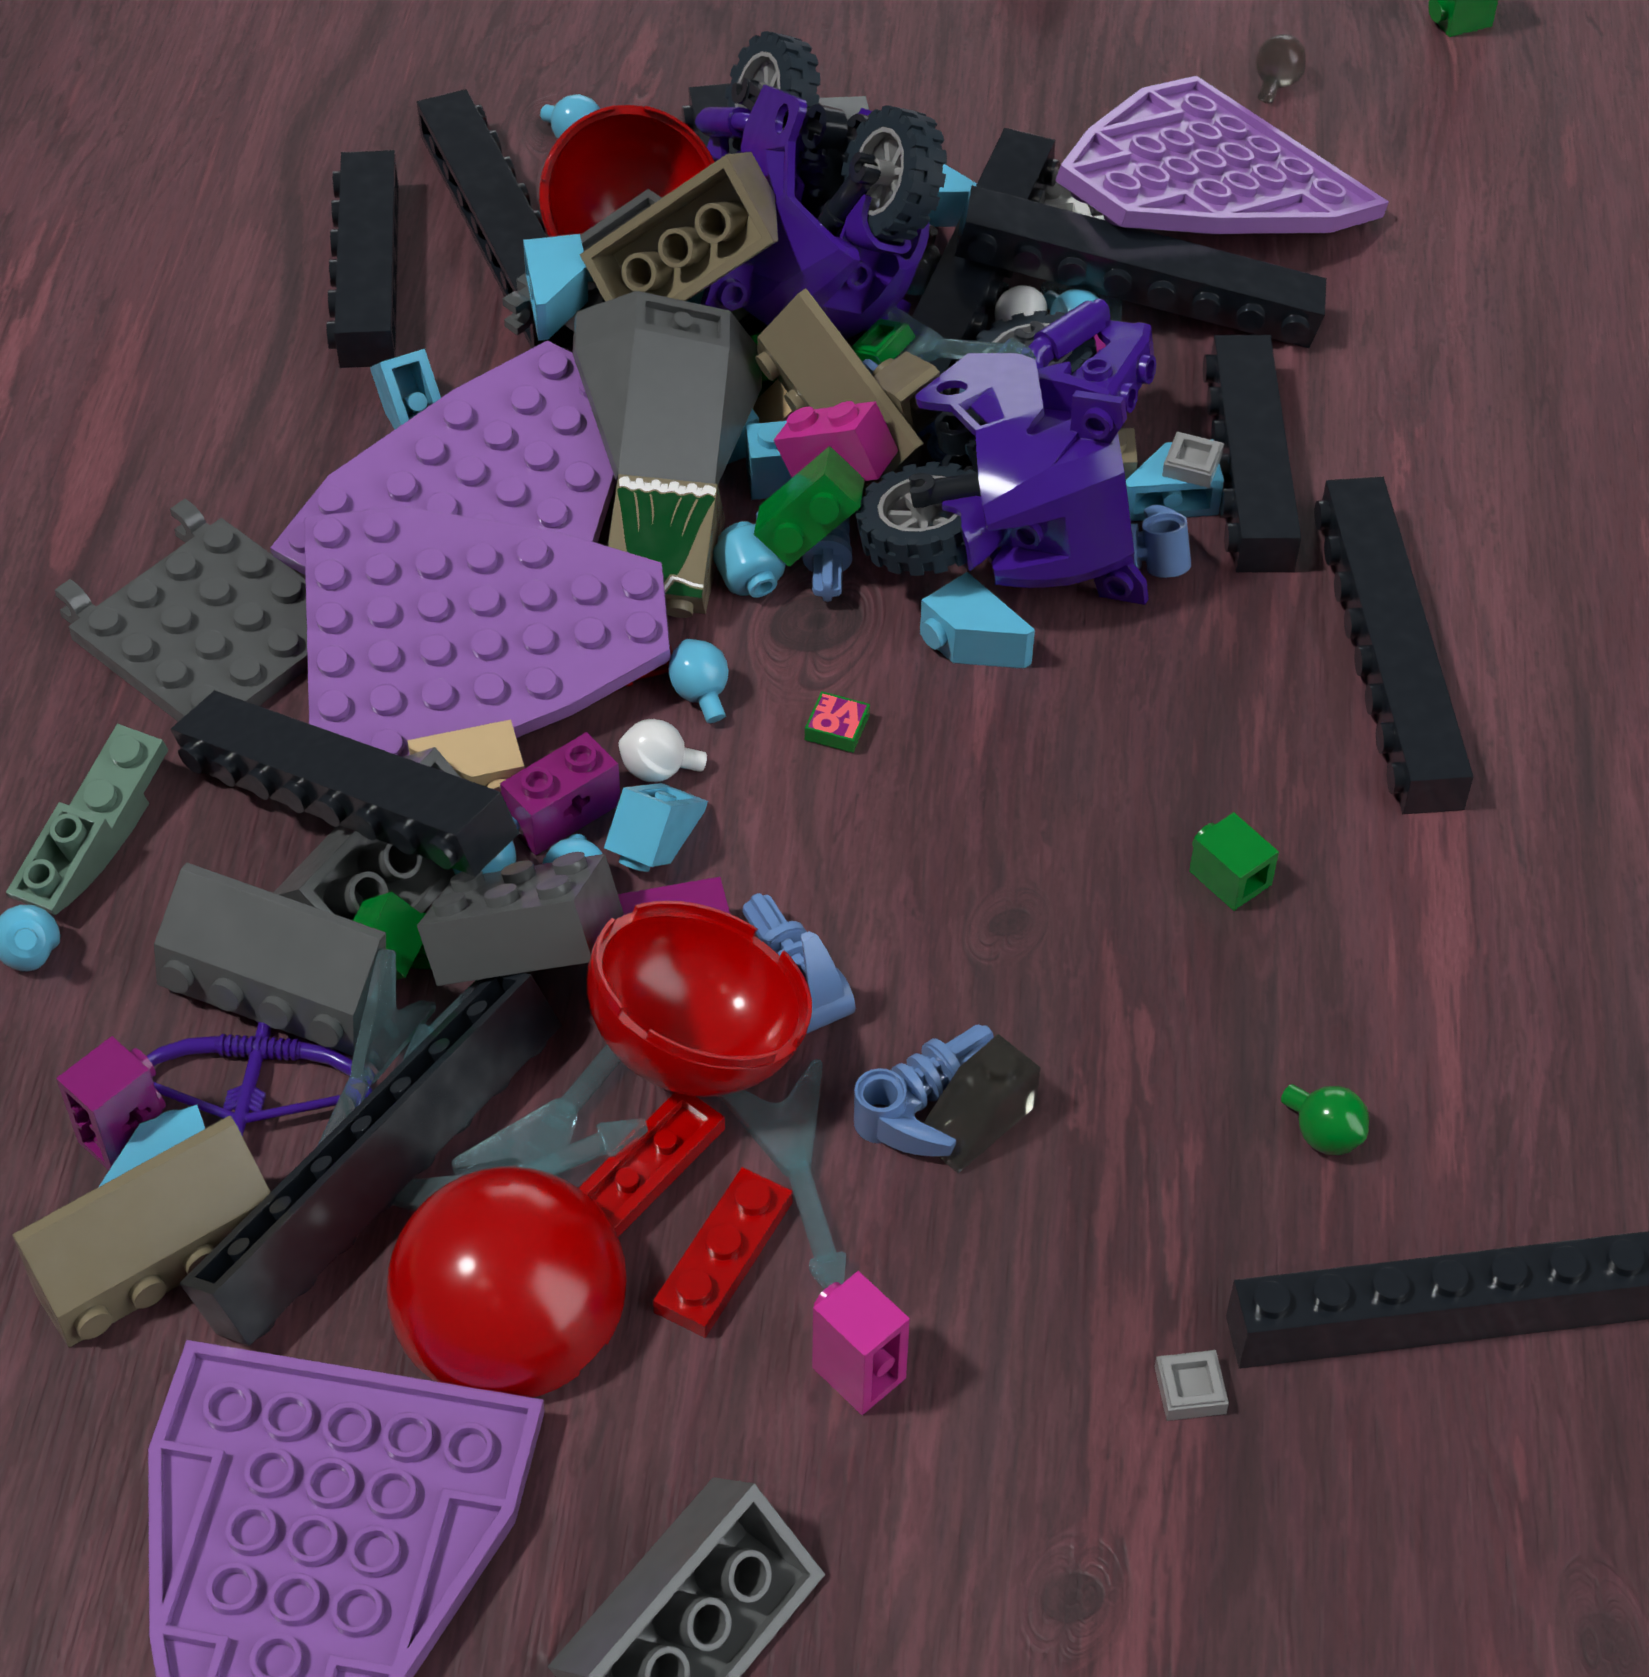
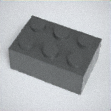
(519, 918)

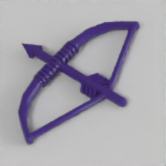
(248, 1096)

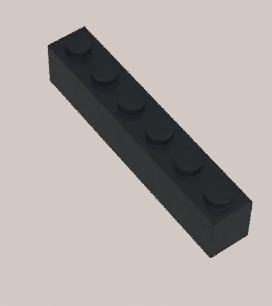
(365, 260)
(1255, 454)

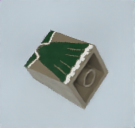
(675, 526)

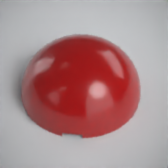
(613, 159)
(695, 998)
(506, 1282)

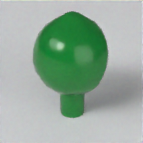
(1329, 1118)

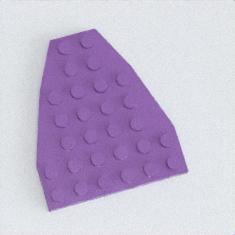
(1208, 165)
(494, 449)
(468, 624)
(322, 1513)

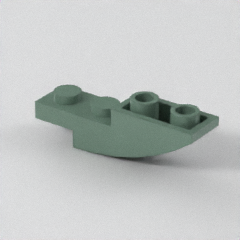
(90, 830)

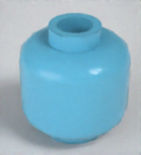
(746, 562)

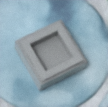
(1193, 459)
(1191, 1385)

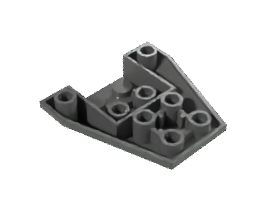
(666, 384)

